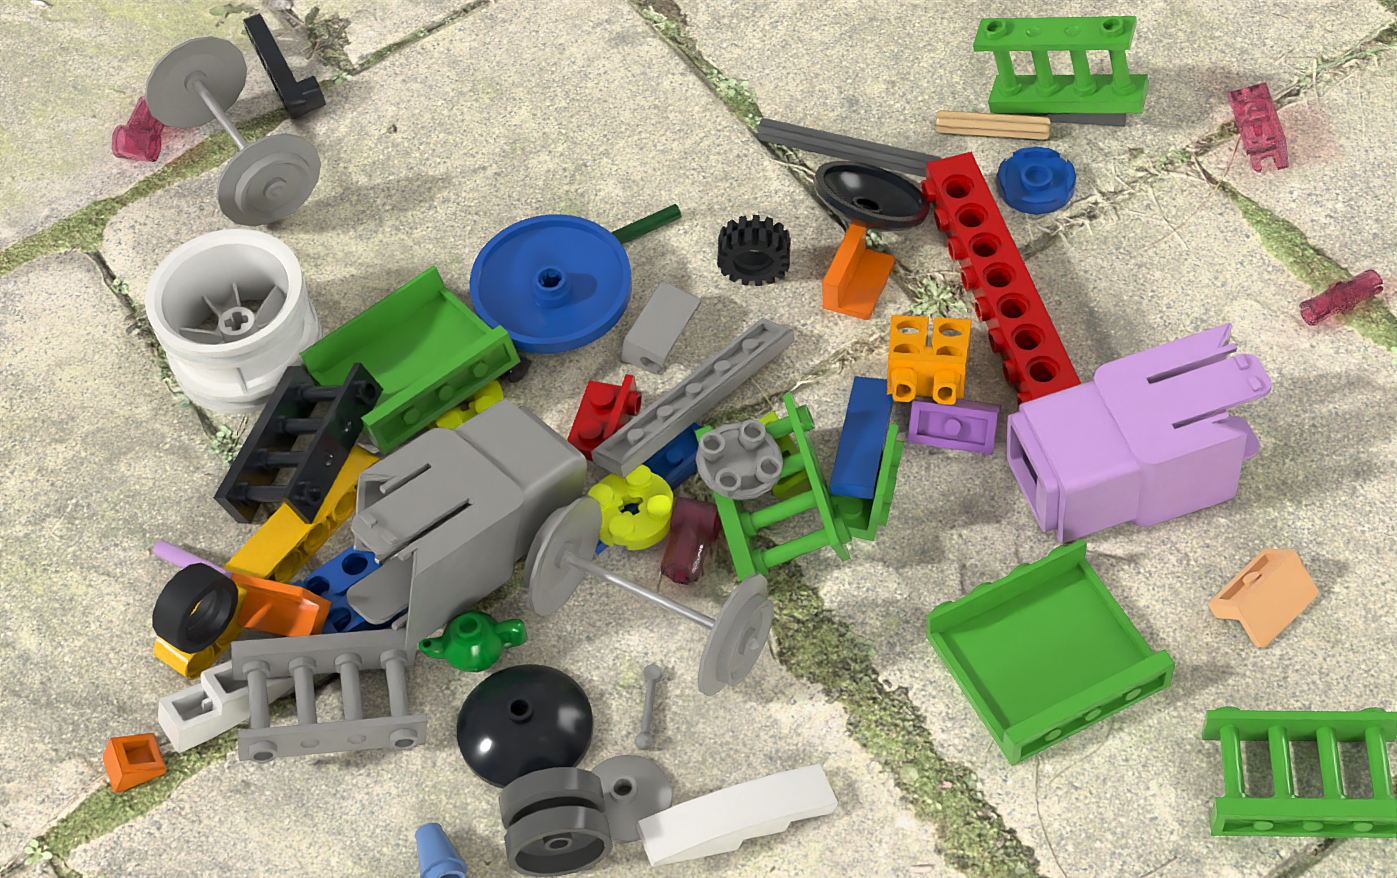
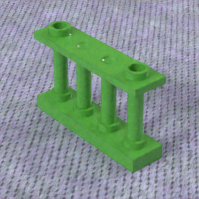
(1062, 93)
(743, 525)
(1288, 813)

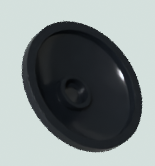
(870, 196)
(547, 736)

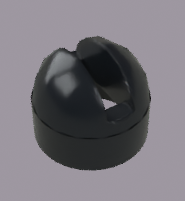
(518, 371)

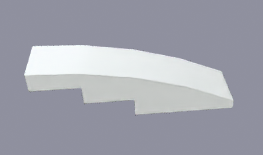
(736, 813)

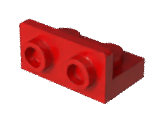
(603, 412)

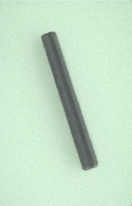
(844, 147)

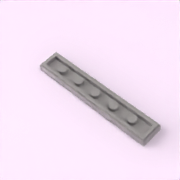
(692, 397)

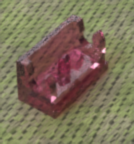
(1259, 125)

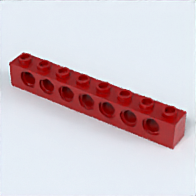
(998, 279)

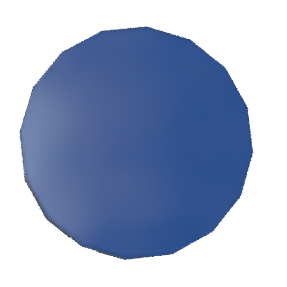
(1036, 180)

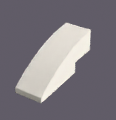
(211, 706)

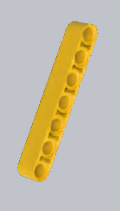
(277, 555)

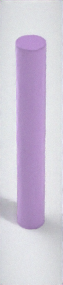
(181, 557)

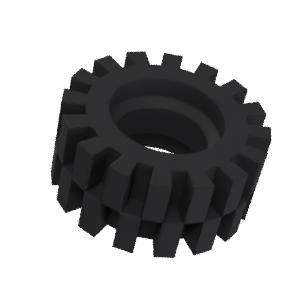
(754, 250)

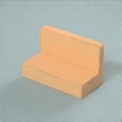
(1266, 594)

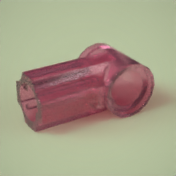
(139, 137)
(692, 529)

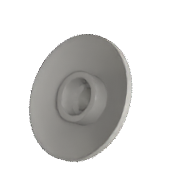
(649, 793)

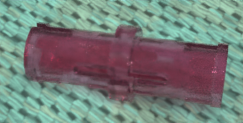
(1341, 297)

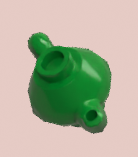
(474, 641)

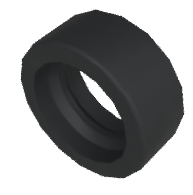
(178, 600)

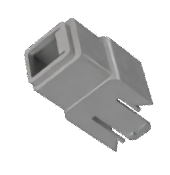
(473, 504)

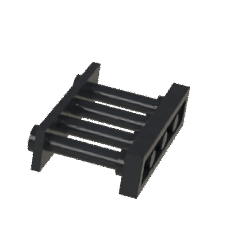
(276, 431)

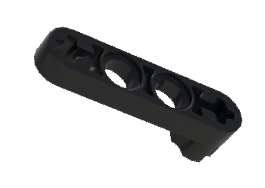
(295, 96)

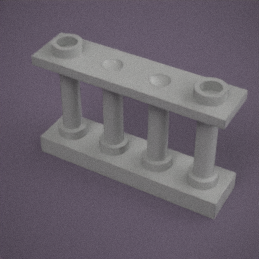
(321, 654)

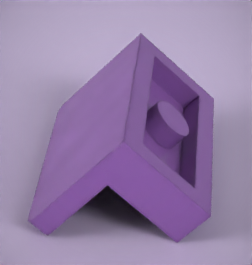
(959, 426)

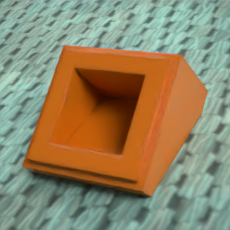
(132, 760)

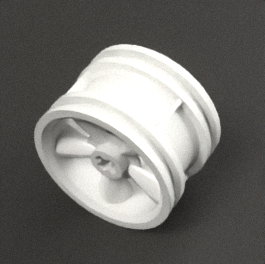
(248, 351)

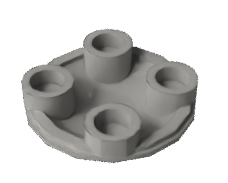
(739, 460)

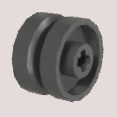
(555, 822)

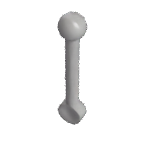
(652, 675)

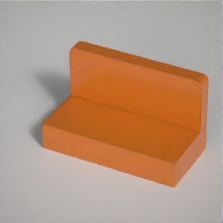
(856, 276)
(280, 608)

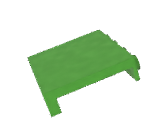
(420, 350)
(1045, 652)

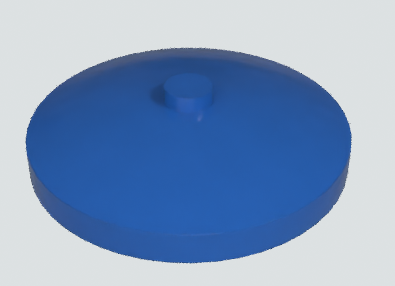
(552, 282)

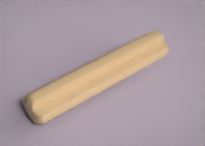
(993, 124)

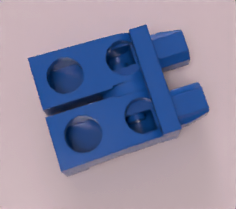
(332, 584)

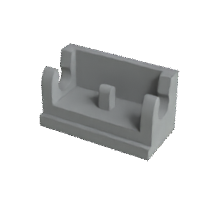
(658, 327)

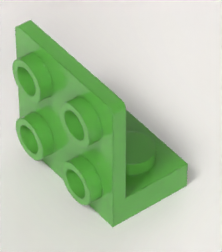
(865, 514)

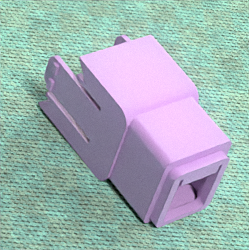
(1139, 437)

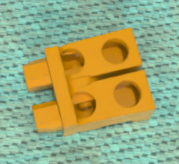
(927, 370)

